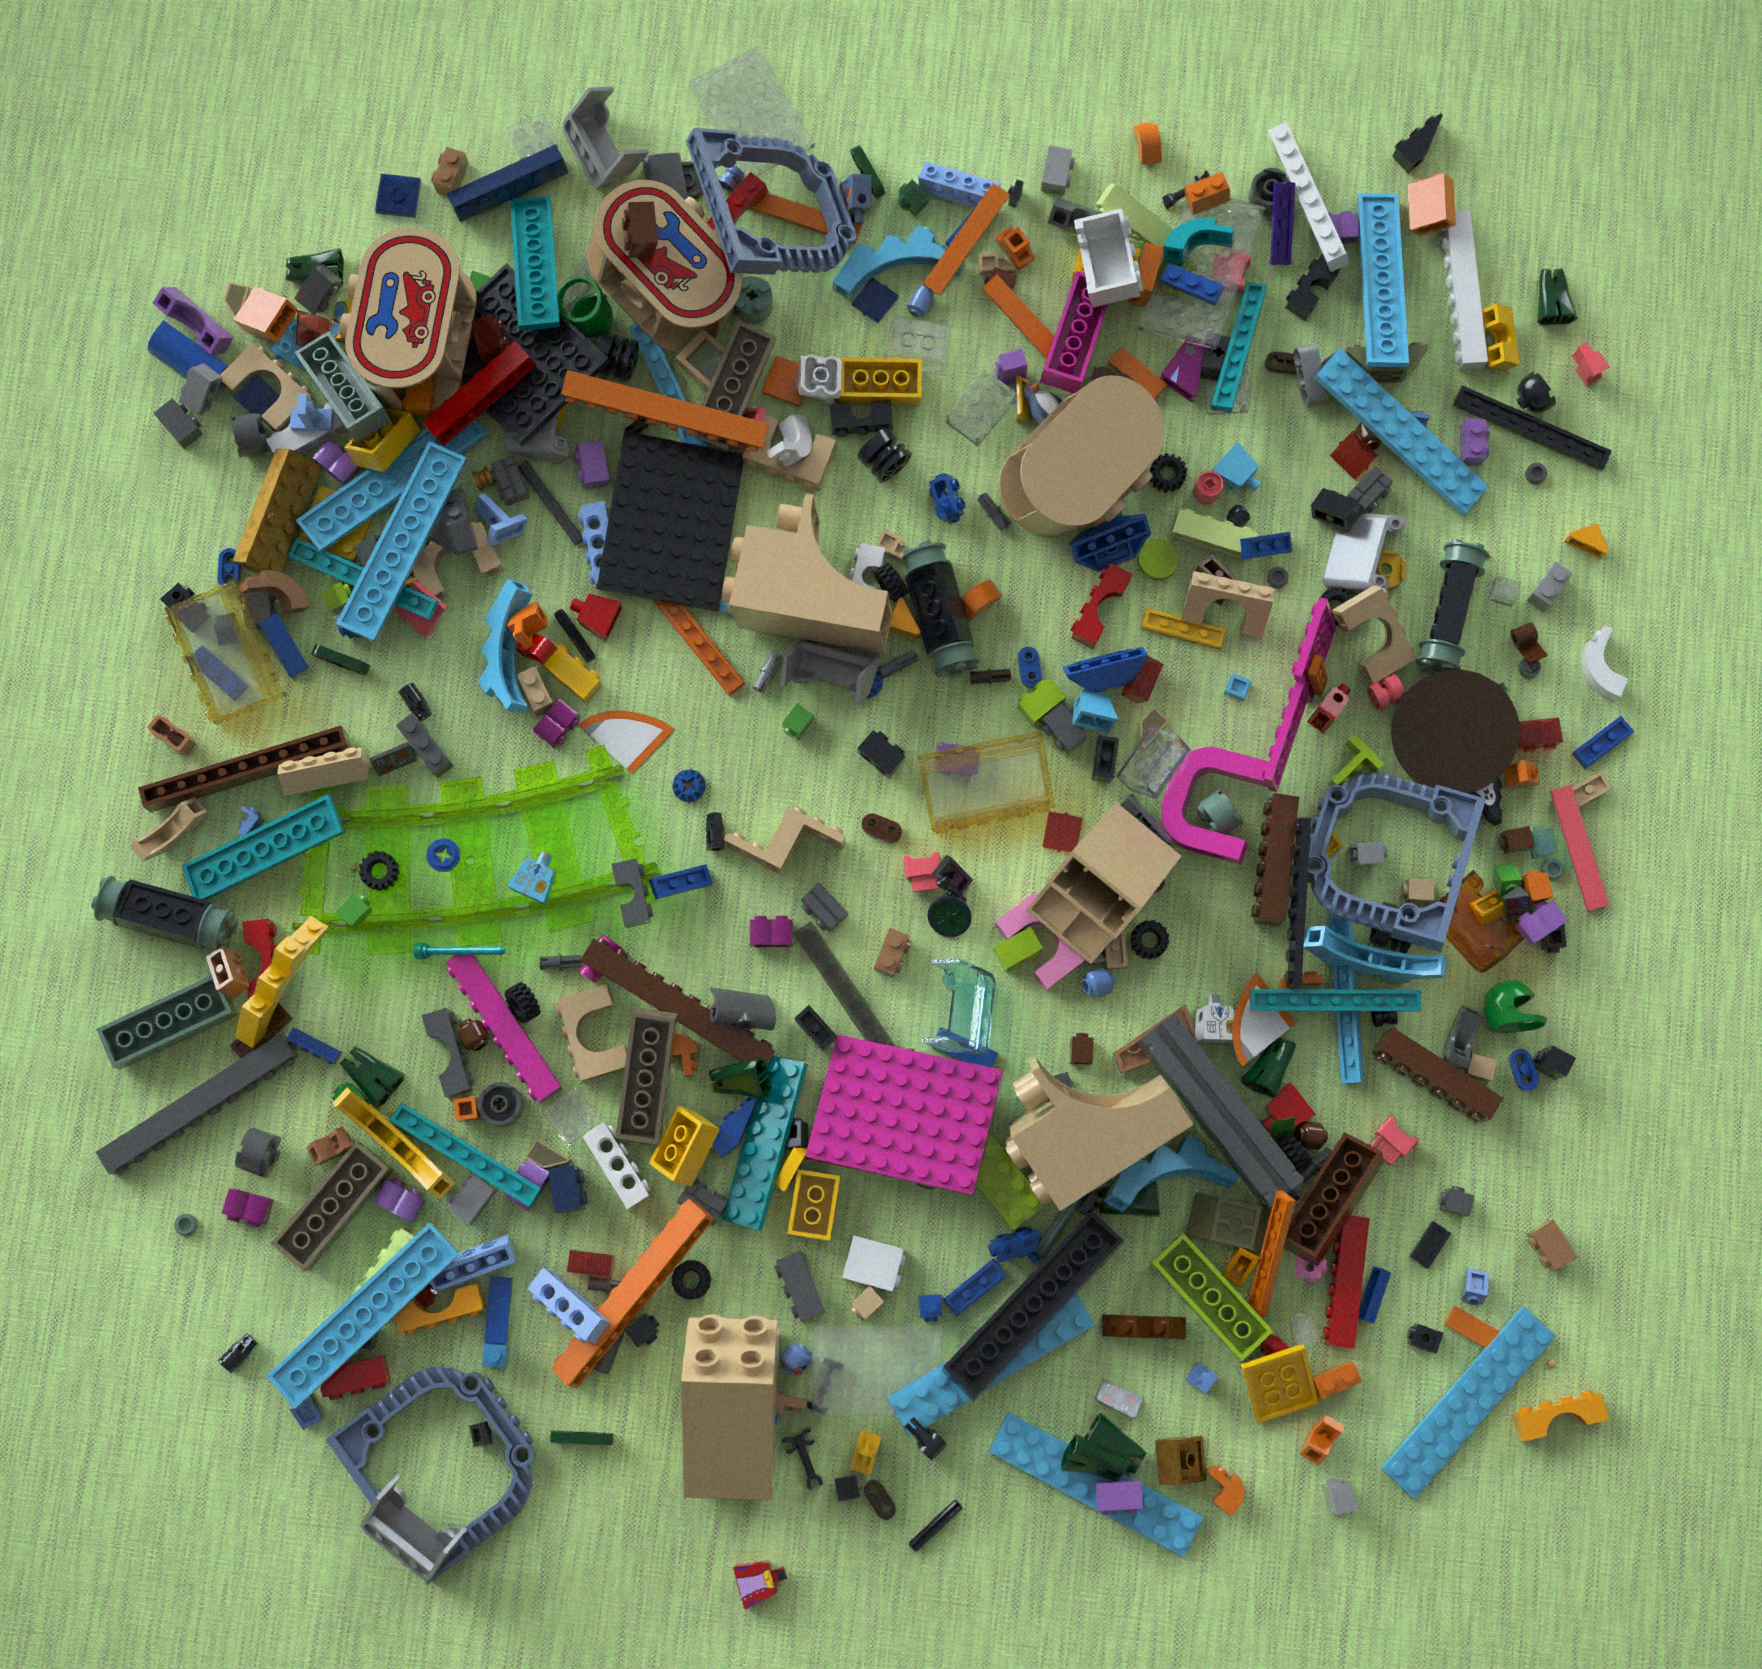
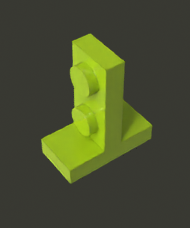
(337, 595)
(1363, 754)

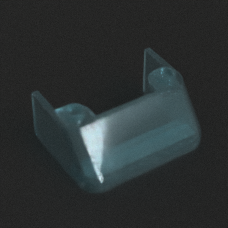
(969, 1009)

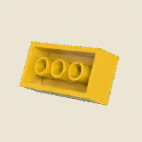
(881, 380)

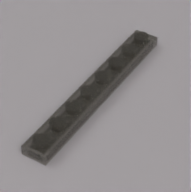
(842, 985)

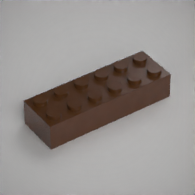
(1276, 860)
(1436, 1075)
(1332, 1198)

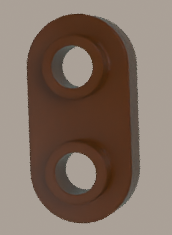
(880, 829)

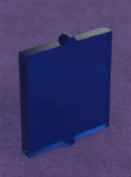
(875, 300)
(256, 396)

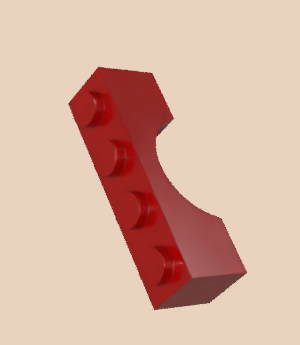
(744, 197)
(1113, 584)
(261, 936)

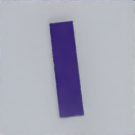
(1282, 223)

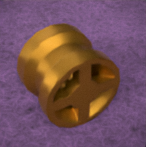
(483, 478)

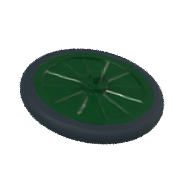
(949, 916)

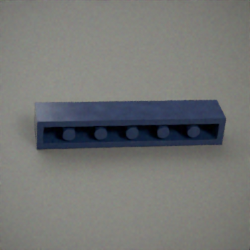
(507, 183)

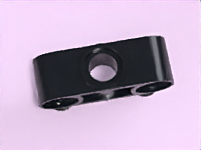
(928, 1439)

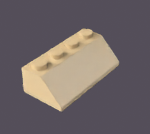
(323, 771)

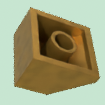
(1180, 1460)

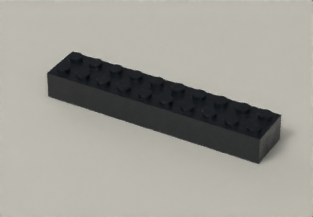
(1032, 1306)

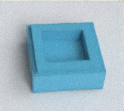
(1237, 687)

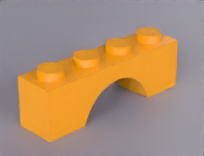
(466, 1301)
(1534, 1422)

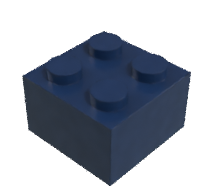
(567, 1189)

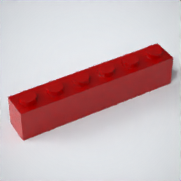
(479, 393)
(1346, 1283)

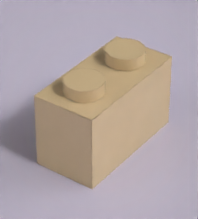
(535, 690)

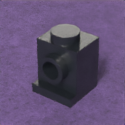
(1559, 941)
(798, 1135)
(1434, 1338)

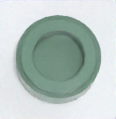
(1553, 867)
(185, 1224)

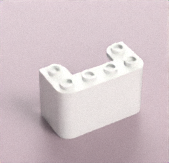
(1108, 258)

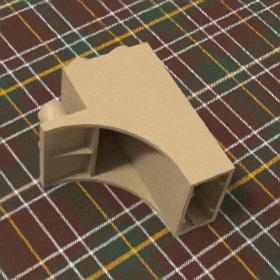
(795, 593)
(1103, 882)
(1084, 1137)
(729, 1407)

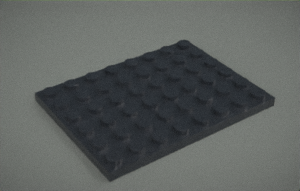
(553, 350)
(670, 521)

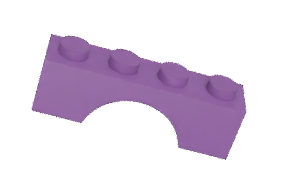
(180, 307)

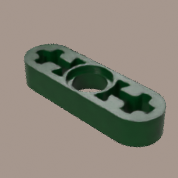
(866, 168)
(340, 659)
(579, 1437)

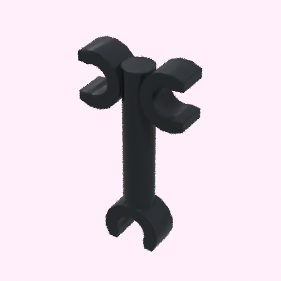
(1170, 199)
(799, 1442)

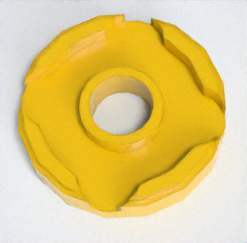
(1396, 566)

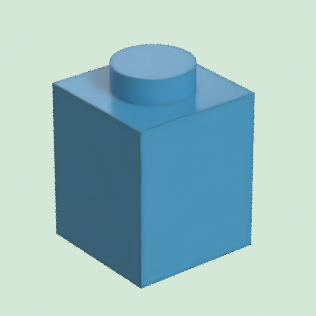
(496, 1355)

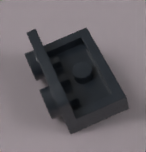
(952, 877)

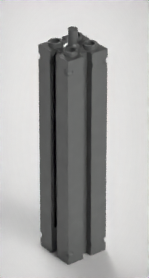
(1220, 1111)

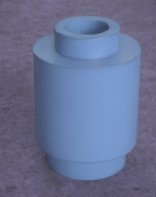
(920, 301)

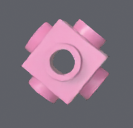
(1310, 1274)

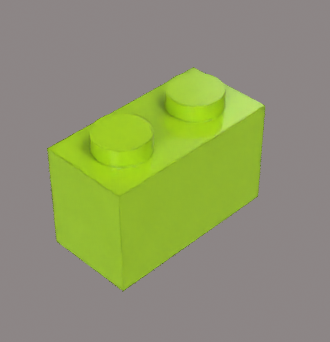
(1041, 701)
(1018, 949)

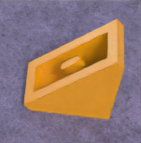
(1588, 540)
(903, 622)
(1240, 1266)

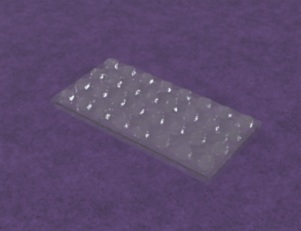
(1188, 317)

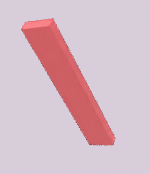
(1579, 847)

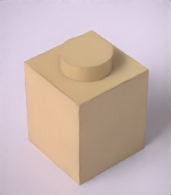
(1418, 890)
(1481, 1068)
(866, 1303)

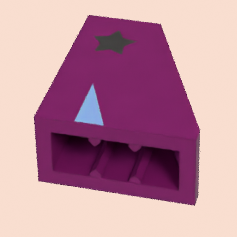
(1184, 370)

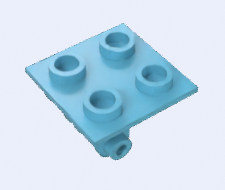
(287, 345)

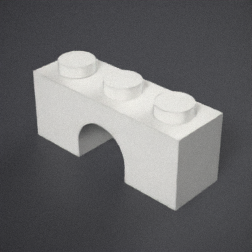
(868, 559)

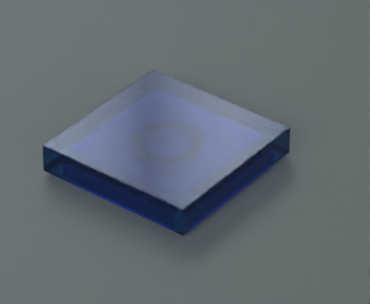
(398, 195)

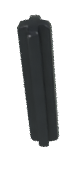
(574, 635)
(935, 1525)

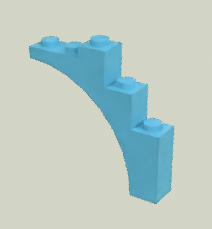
(892, 253)
(500, 675)
(1368, 960)
(1163, 1163)

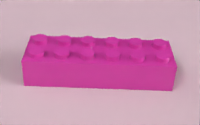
(1073, 339)

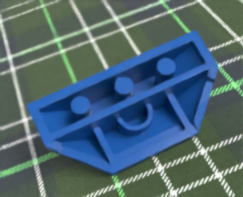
(1110, 542)
(1107, 670)

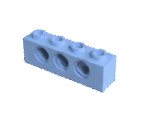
(953, 184)
(592, 514)
(477, 1262)
(594, 1322)

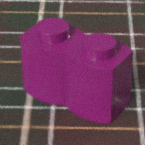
(557, 723)
(771, 932)
(247, 1207)

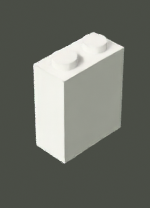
(874, 1263)

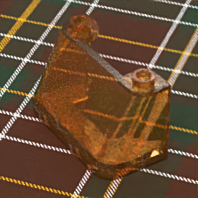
(1479, 944)

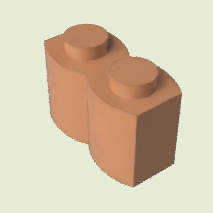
(171, 735)

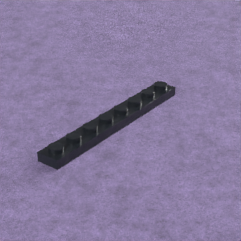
(1532, 428)
(1297, 911)

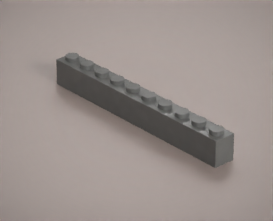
(197, 1104)

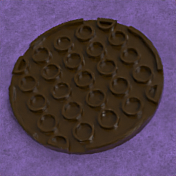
(1455, 731)

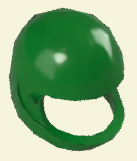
(591, 313)
(1501, 1007)

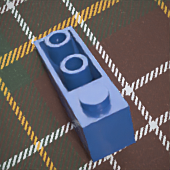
(733, 1128)

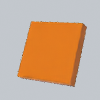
(781, 382)

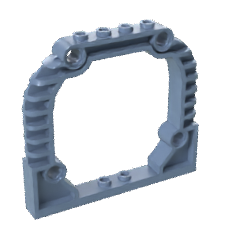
(762, 255)
(1428, 924)
(354, 1445)

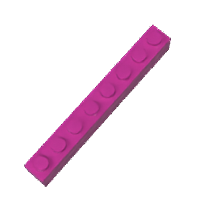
(504, 1025)

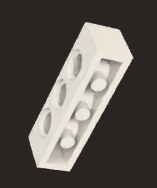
(595, 1140)

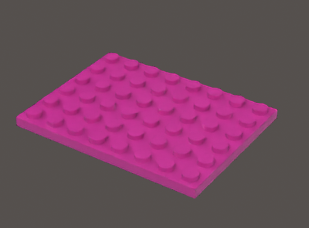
(904, 1115)

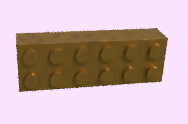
(274, 514)

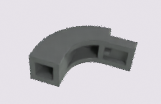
(1461, 1037)

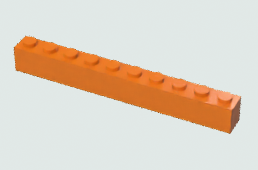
(664, 410)
(635, 1290)

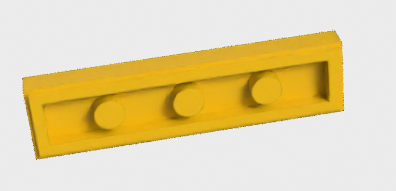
(1173, 627)

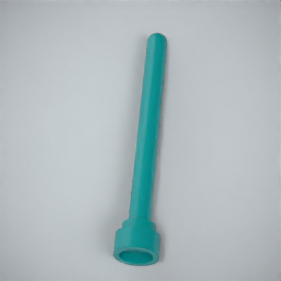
(423, 951)

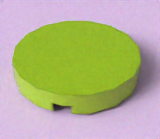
(1158, 559)

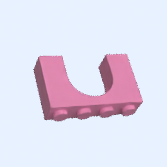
(1060, 965)

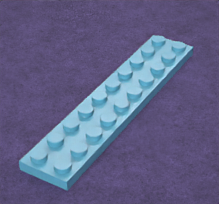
(1382, 280)
(1401, 432)
(375, 490)
(401, 541)
(363, 1315)
(937, 1395)
(1467, 1402)
(1041, 1457)

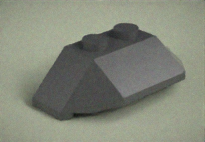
(454, 525)

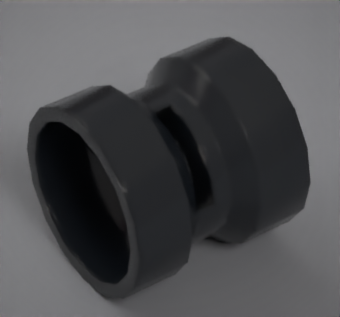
(1380, 1018)

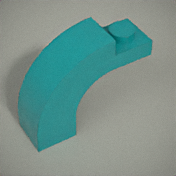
(1194, 234)

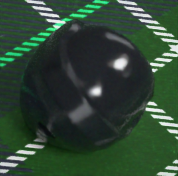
(1238, 516)

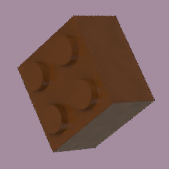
(640, 229)

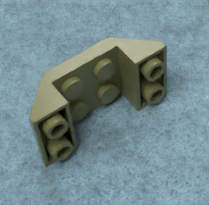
(1388, 374)
(1228, 1222)

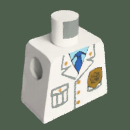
(1214, 1022)

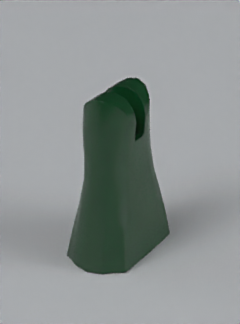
(301, 266)
(1554, 302)
(1270, 1068)
(373, 1076)
(742, 1079)
(1144, 1203)
(1113, 1440)
(1089, 1458)

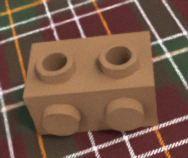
(450, 171)
(891, 952)
(227, 971)
(1551, 1245)

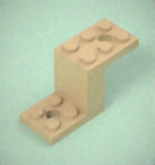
(786, 840)

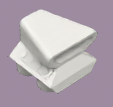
(819, 378)

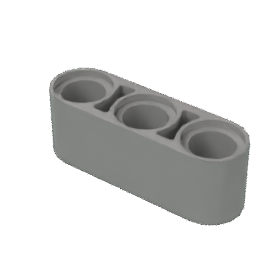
(1307, 365)

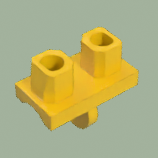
(865, 1452)

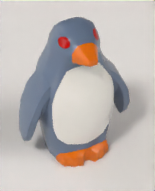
(1040, 402)

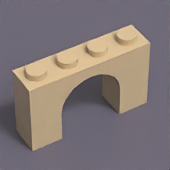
(255, 361)
(808, 472)
(427, 563)
(1207, 588)
(1395, 649)
(573, 1011)

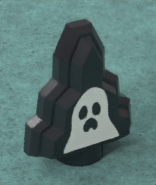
(1491, 809)

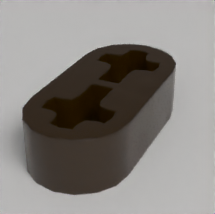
(1284, 363)
(884, 1496)

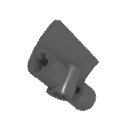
(667, 170)
(1137, 810)
(742, 1009)

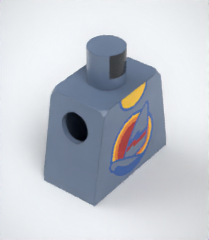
(856, 196)

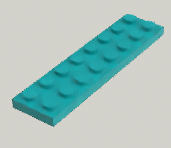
(534, 263)
(263, 848)
(765, 1145)

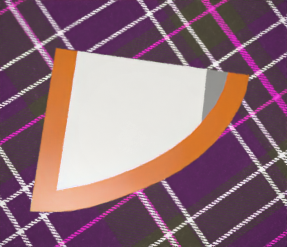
(627, 735)
(1256, 1029)

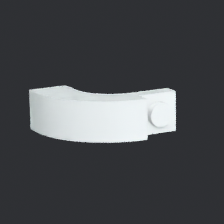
(796, 441)
(1595, 669)

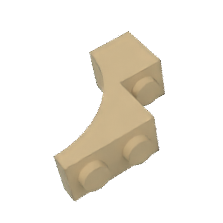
(165, 836)

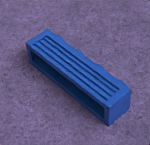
(314, 1045)
(1374, 1294)

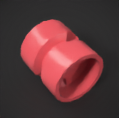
(1208, 487)
(1388, 691)

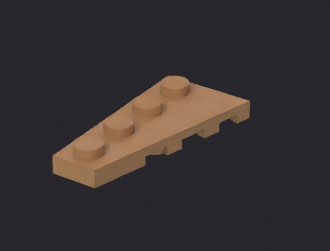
(1132, 1056)

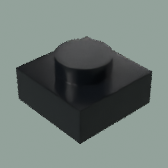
(1015, 193)
(1088, 1204)
(480, 1434)
(847, 1488)

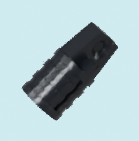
(415, 701)
(714, 832)
(237, 1353)

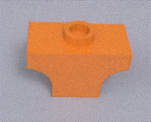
(1015, 246)
(1522, 774)

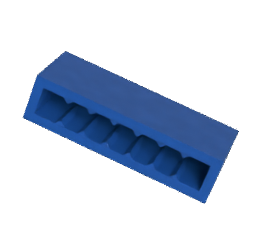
(180, 351)

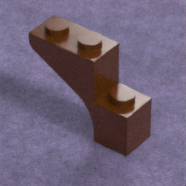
(1143, 1326)

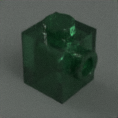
(913, 198)

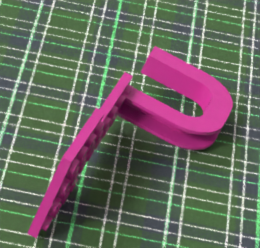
(1243, 767)

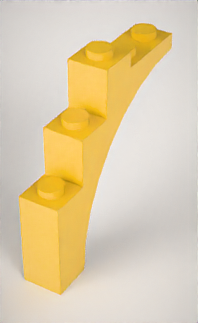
(273, 981)
(395, 1142)

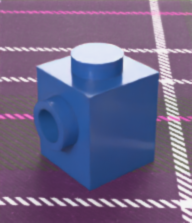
(930, 1307)

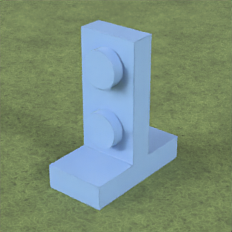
(309, 418)
(501, 526)

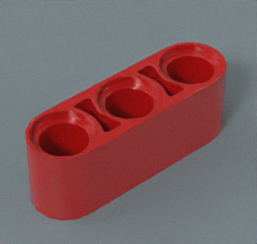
(540, 651)

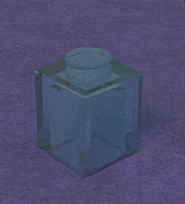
(1544, 842)

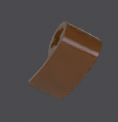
(1525, 640)

